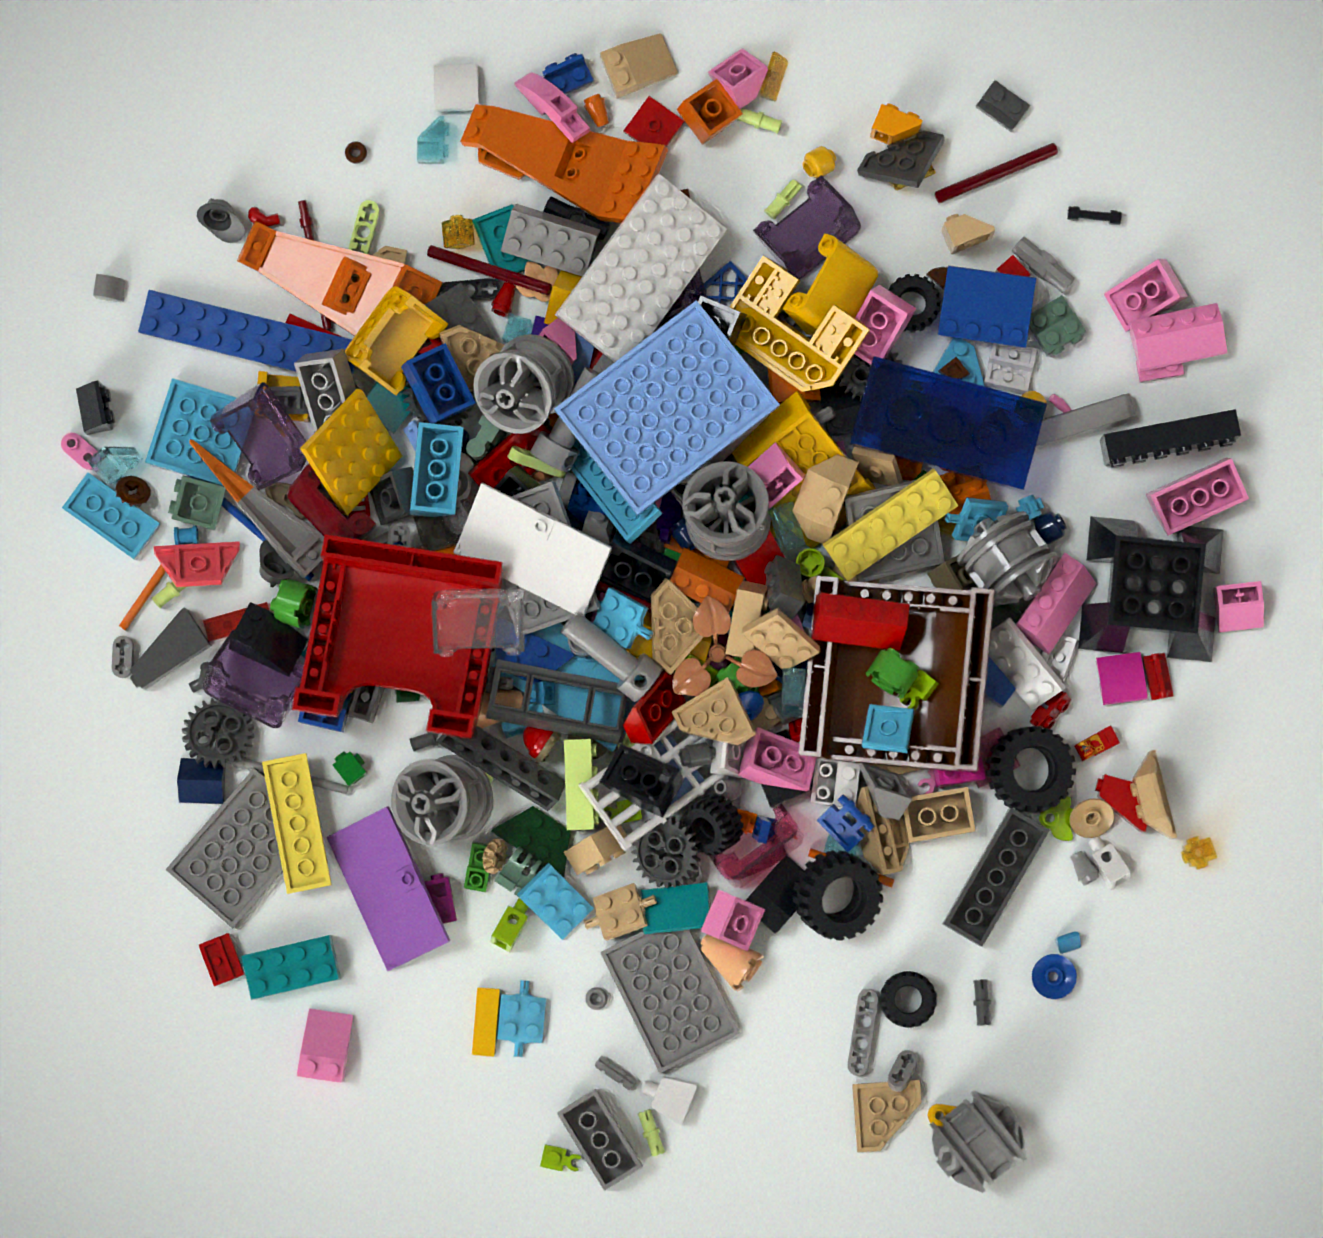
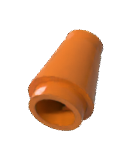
(597, 110)

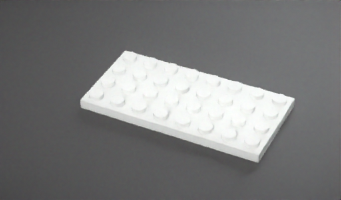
(641, 270)

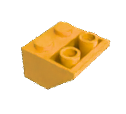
(894, 125)

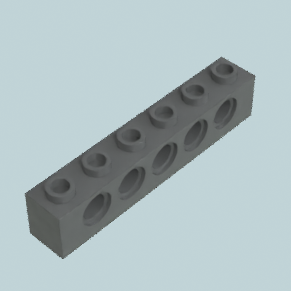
(507, 766)

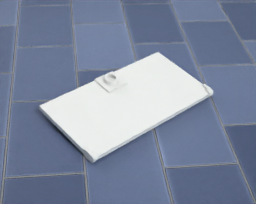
(534, 549)

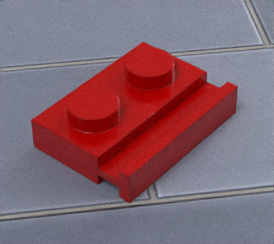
(221, 959)

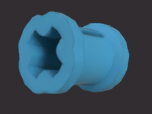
(186, 535)

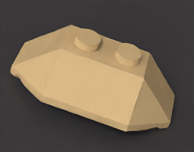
(824, 496)
(1152, 796)
(886, 843)

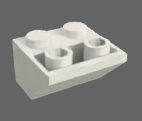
(833, 780)

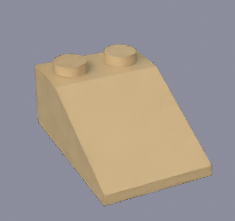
(637, 64)

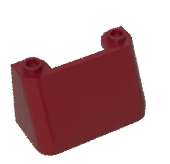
(319, 511)

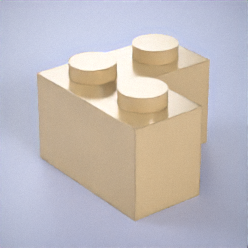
(595, 850)

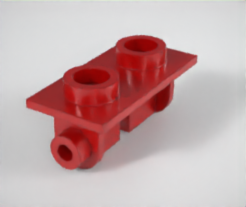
(1158, 676)
(1046, 717)

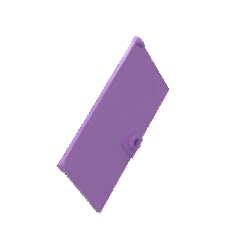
(388, 888)

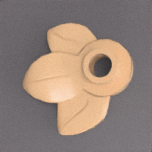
(535, 271)

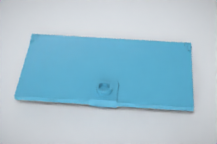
(571, 700)

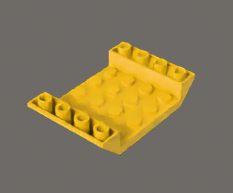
(803, 441)

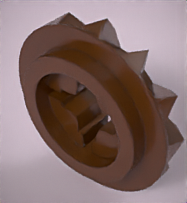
(130, 483)

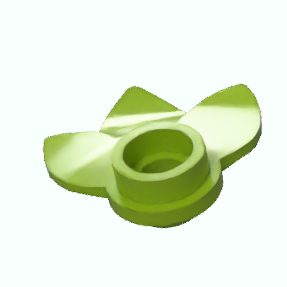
(1061, 824)

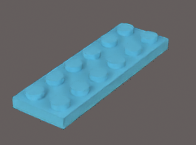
(610, 499)

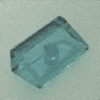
(786, 526)

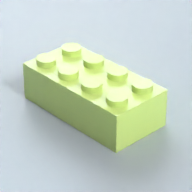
(578, 769)

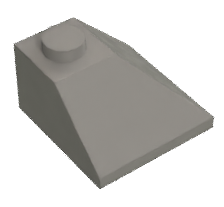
(886, 791)

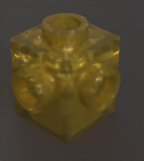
(458, 232)
(1206, 850)

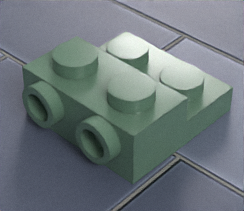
(1056, 326)
(197, 502)

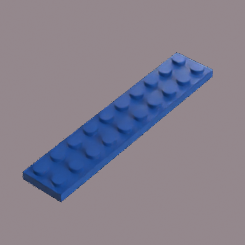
(233, 331)

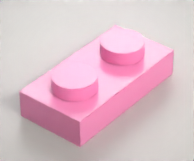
(1160, 373)

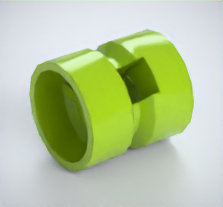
(810, 562)

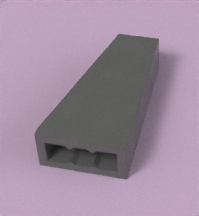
(170, 650)

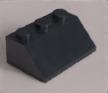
(635, 568)

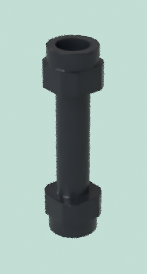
(1075, 213)

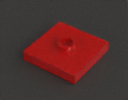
(653, 123)

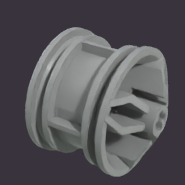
(518, 403)
(728, 484)
(1008, 558)
(424, 809)
(978, 1141)

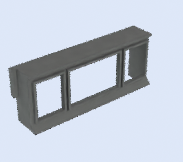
(552, 722)

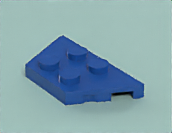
(538, 654)

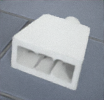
(1113, 872)
(671, 1097)

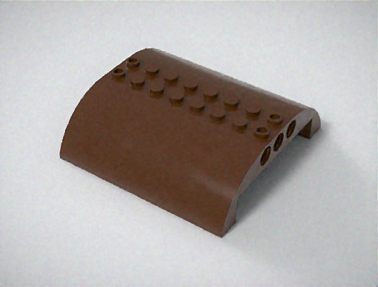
(946, 639)

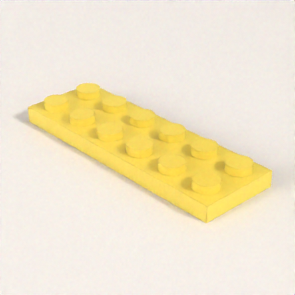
(890, 524)
(296, 823)

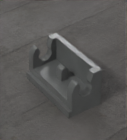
(291, 399)

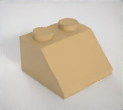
(964, 232)

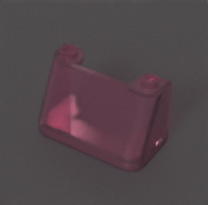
(786, 840)

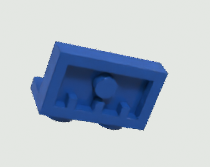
(569, 74)

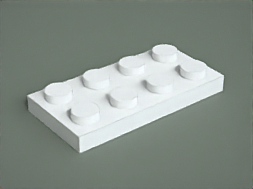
(1023, 665)

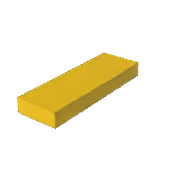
(485, 1022)

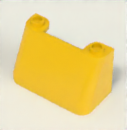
(840, 282)
(393, 337)

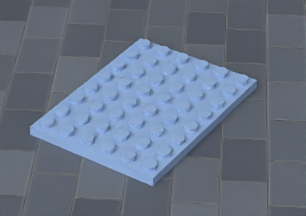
(666, 407)

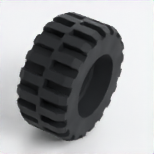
(1059, 769)
(859, 910)

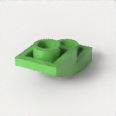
(476, 876)

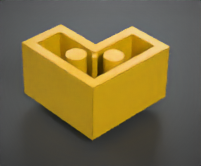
(561, 290)

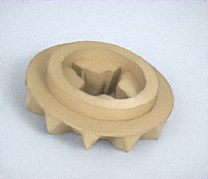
(491, 862)

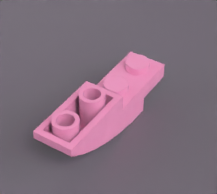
(553, 102)

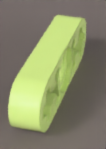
(362, 214)
(527, 459)

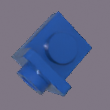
(763, 829)

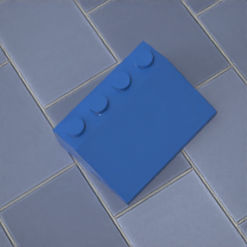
(987, 306)

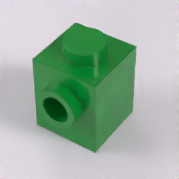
(350, 767)

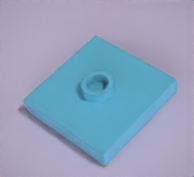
(888, 728)

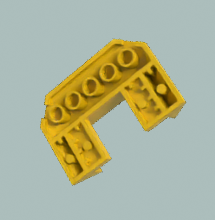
(781, 347)

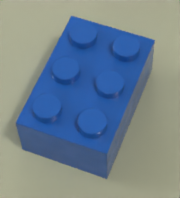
(438, 384)

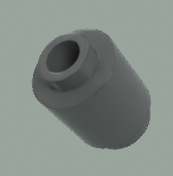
(696, 755)

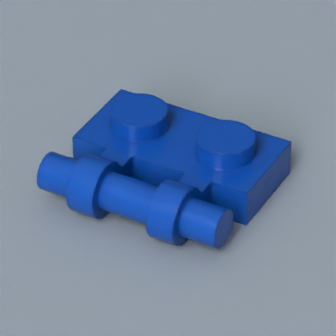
(841, 827)

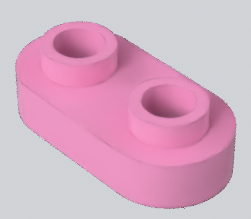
(79, 451)

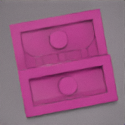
(1121, 678)

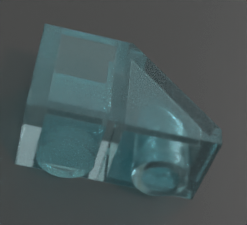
(431, 143)
(113, 462)
(793, 692)

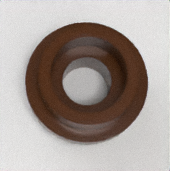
(355, 146)

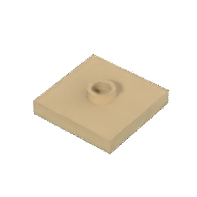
(877, 466)

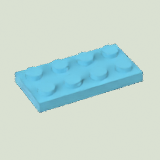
(106, 515)

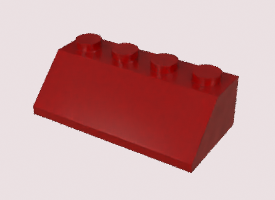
(859, 621)

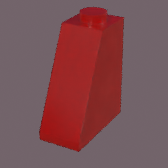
(1119, 797)

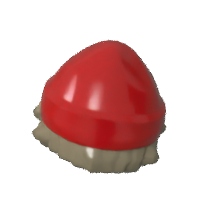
(539, 742)

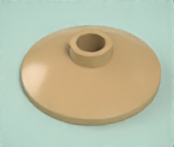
(1095, 824)

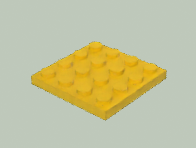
(351, 452)

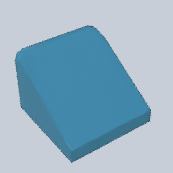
(1068, 942)

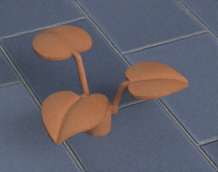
(693, 679)

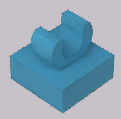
(544, 693)

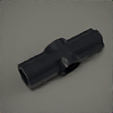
(566, 211)

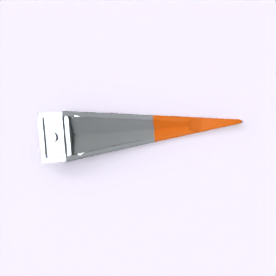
(288, 535)

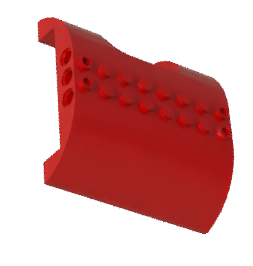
(378, 631)

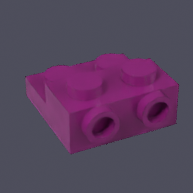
(442, 897)

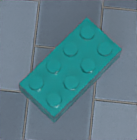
(291, 967)

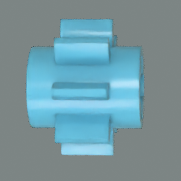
(1031, 506)

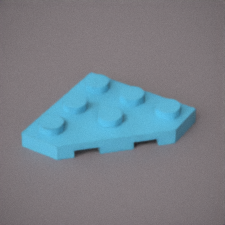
(967, 356)

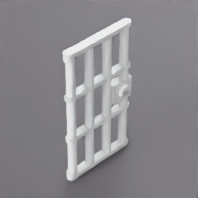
(650, 750)

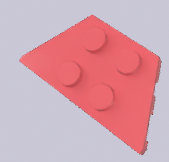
(197, 563)

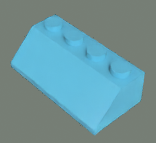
(436, 470)

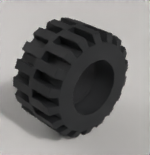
(927, 291)
(715, 824)
(928, 996)

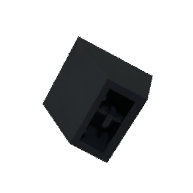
(94, 407)

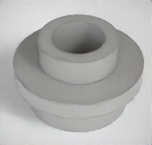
(604, 998)

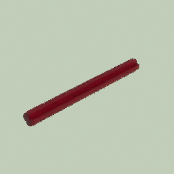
(996, 172)
(489, 270)

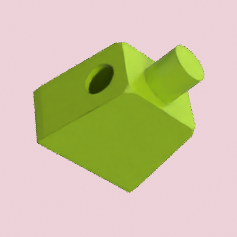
(507, 934)

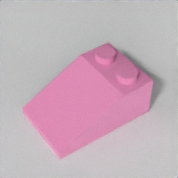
(1146, 293)
(886, 318)
(776, 762)
(325, 1045)

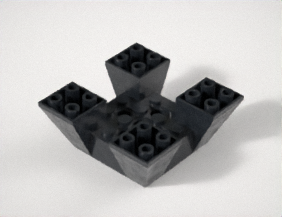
(1108, 623)

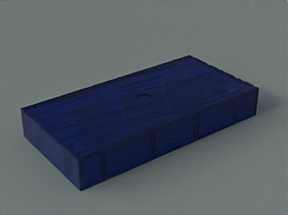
(948, 423)

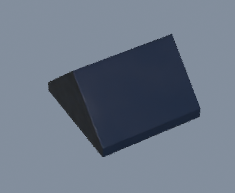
(200, 783)

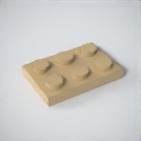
(780, 639)

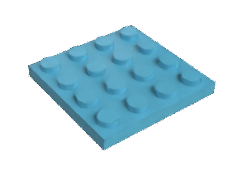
(185, 418)

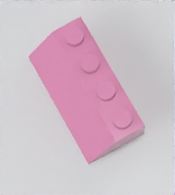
(1178, 337)
(1197, 496)
(1056, 604)

